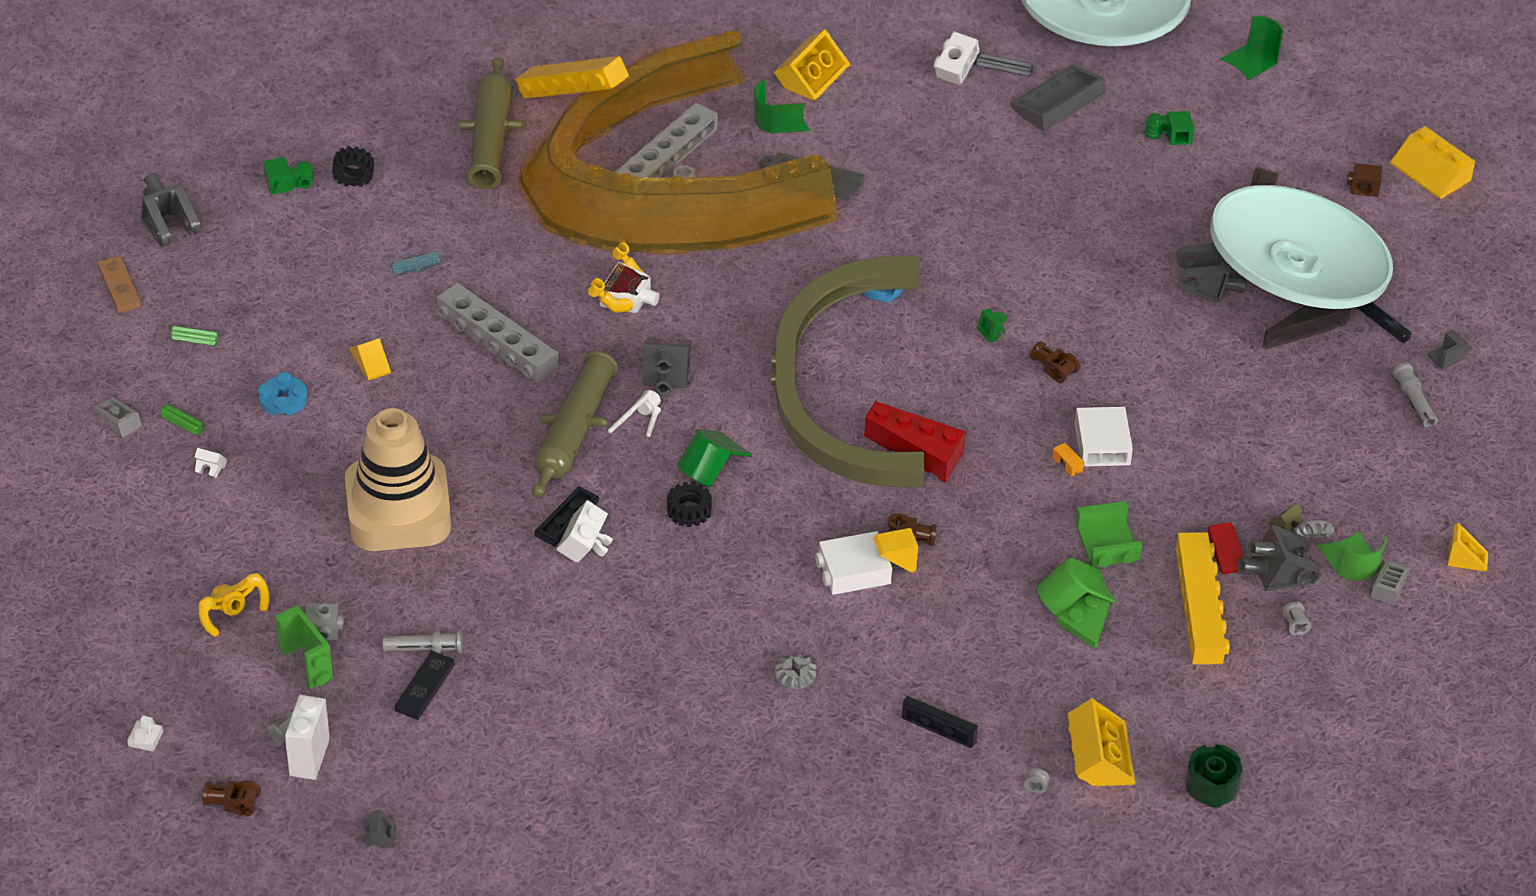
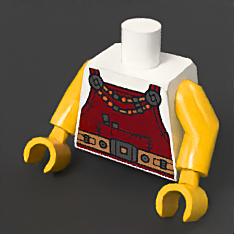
(625, 287)

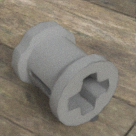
(1296, 618)
(278, 730)

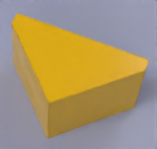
(371, 359)
(898, 548)
(1466, 551)

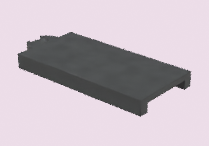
(844, 181)

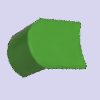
(1353, 557)
(1069, 583)

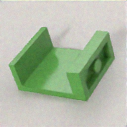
(1107, 534)
(297, 631)

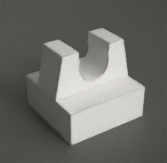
(209, 459)
(145, 734)

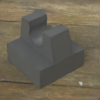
(380, 830)

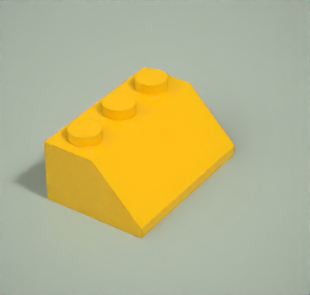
(812, 66)
(1433, 163)
(1100, 745)

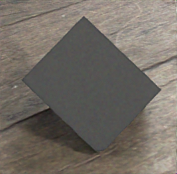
(1451, 352)

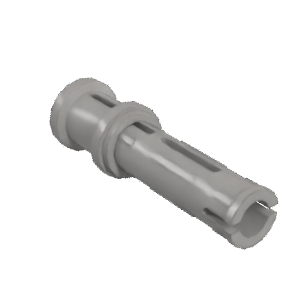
(1412, 387)
(436, 642)

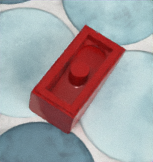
(1226, 546)

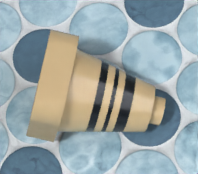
(396, 488)

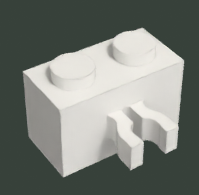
(584, 533)

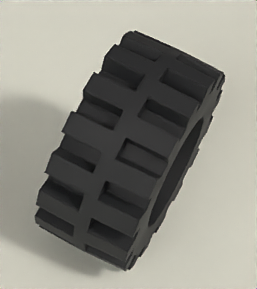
(354, 157)
(689, 493)

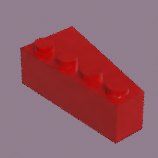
(913, 433)

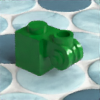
(1176, 125)
(282, 178)

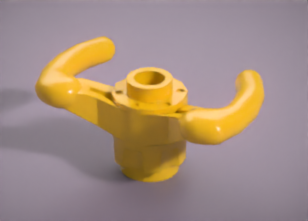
(232, 600)

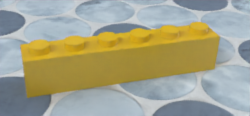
(572, 77)
(1200, 598)

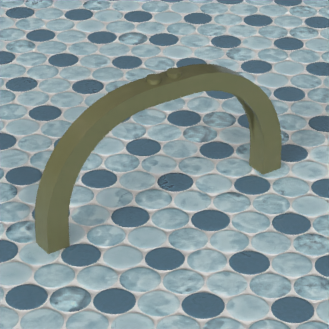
(852, 462)

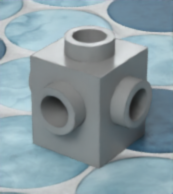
(326, 619)

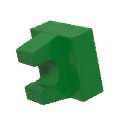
(991, 324)

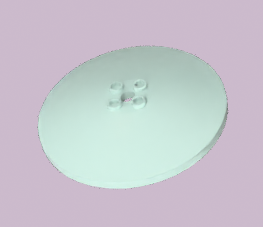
(1109, 20)
(1301, 247)

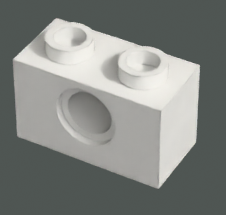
(965, 50)

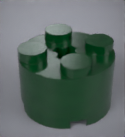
(1213, 775)

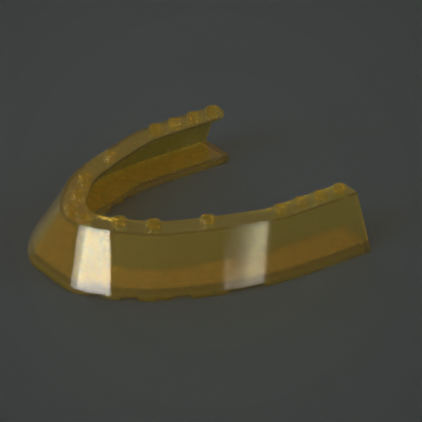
(674, 212)

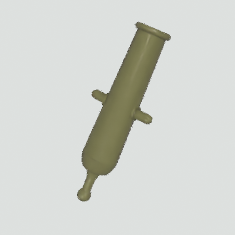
(490, 127)
(573, 419)

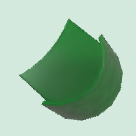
(1261, 48)
(777, 118)
(707, 455)

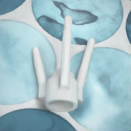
(646, 405)

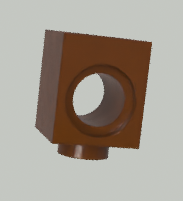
(1365, 179)

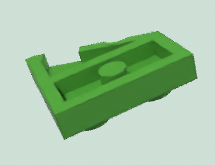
(1086, 618)

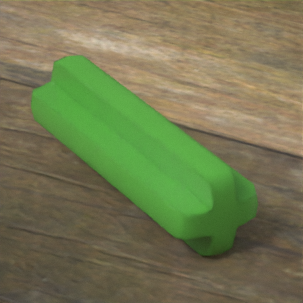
(194, 335)
(182, 419)

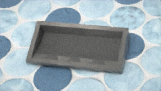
(1059, 97)

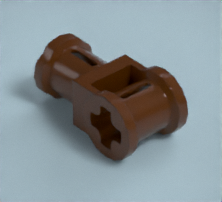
(1055, 362)
(921, 532)
(233, 796)

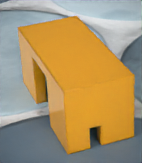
(1073, 464)

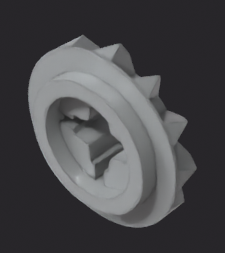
(1314, 529)
(788, 677)

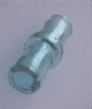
(415, 263)

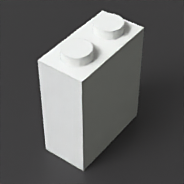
(1103, 436)
(852, 563)
(307, 737)

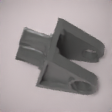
(163, 201)
(1209, 270)
(666, 364)
(1276, 562)

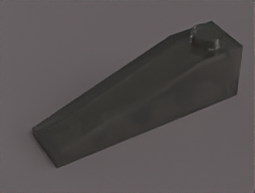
(1303, 324)

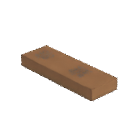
(119, 284)

